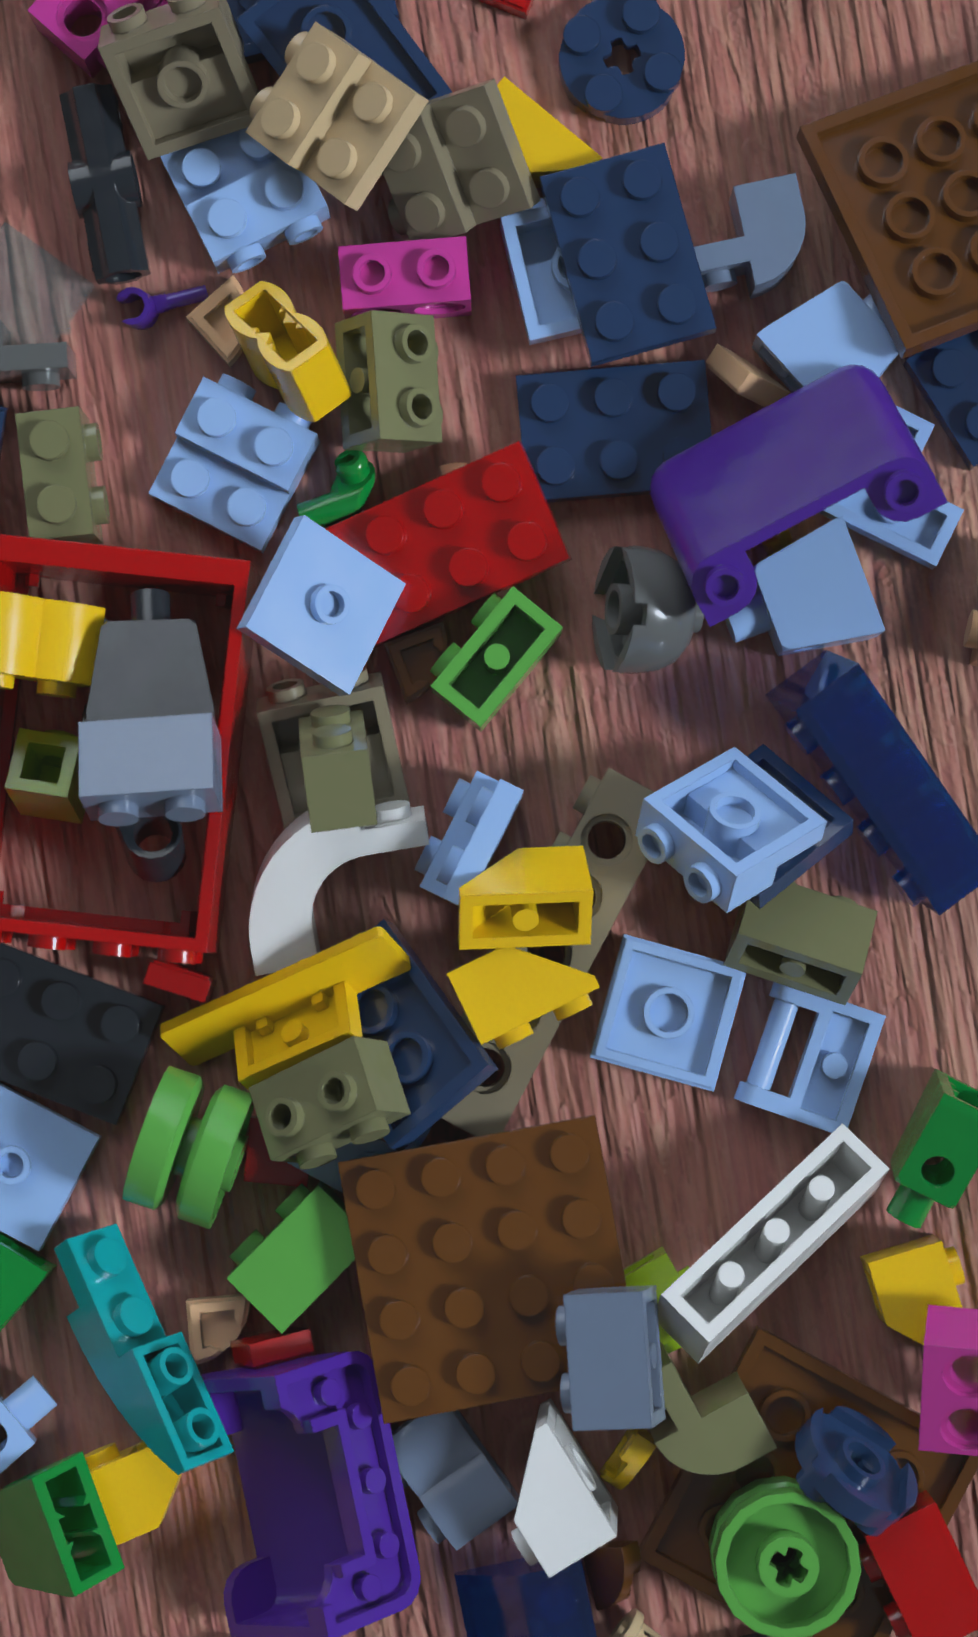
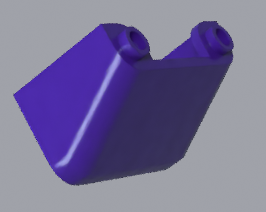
(782, 470)
(317, 1499)

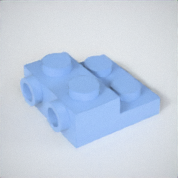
(244, 199)
(538, 275)
(235, 462)
(479, 821)
(726, 829)

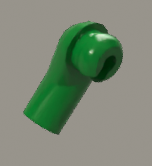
(348, 493)

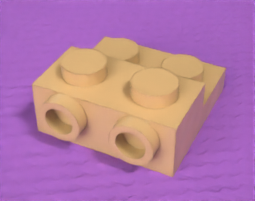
(334, 114)

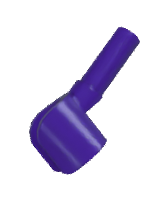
(158, 303)

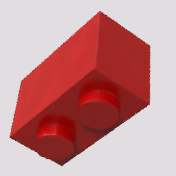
(923, 1574)

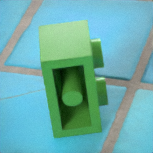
(497, 657)
(297, 1258)

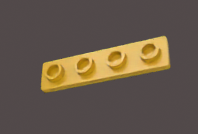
(289, 1011)

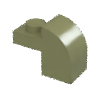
(712, 1428)

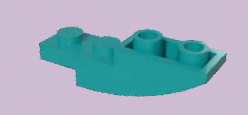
(139, 1367)

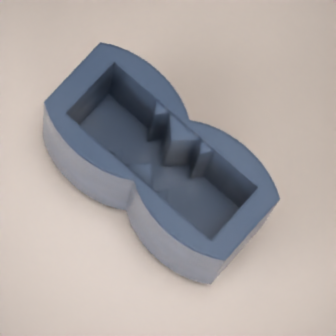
(452, 1477)

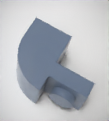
(768, 237)

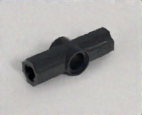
(104, 184)

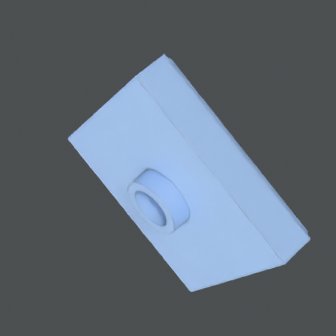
(321, 605)
(668, 1013)
(38, 1165)

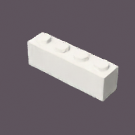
(770, 1243)

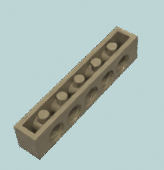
(607, 800)

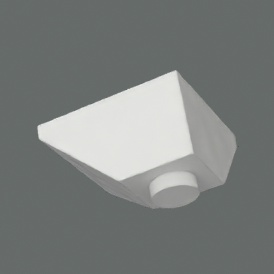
(561, 1500)

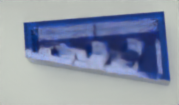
(882, 778)

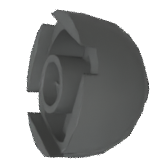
(646, 611)

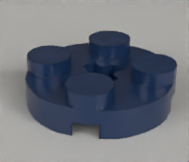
(604, 90)
(851, 1469)

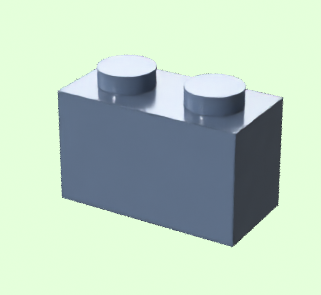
(150, 768)
(611, 1358)

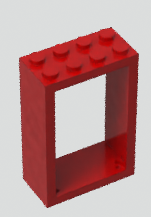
(234, 585)

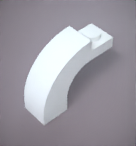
(298, 863)

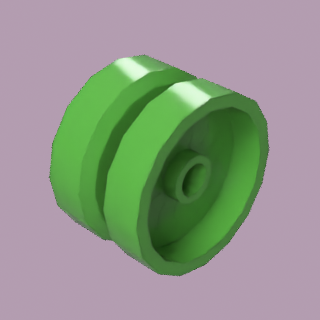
(197, 1149)
(792, 1595)

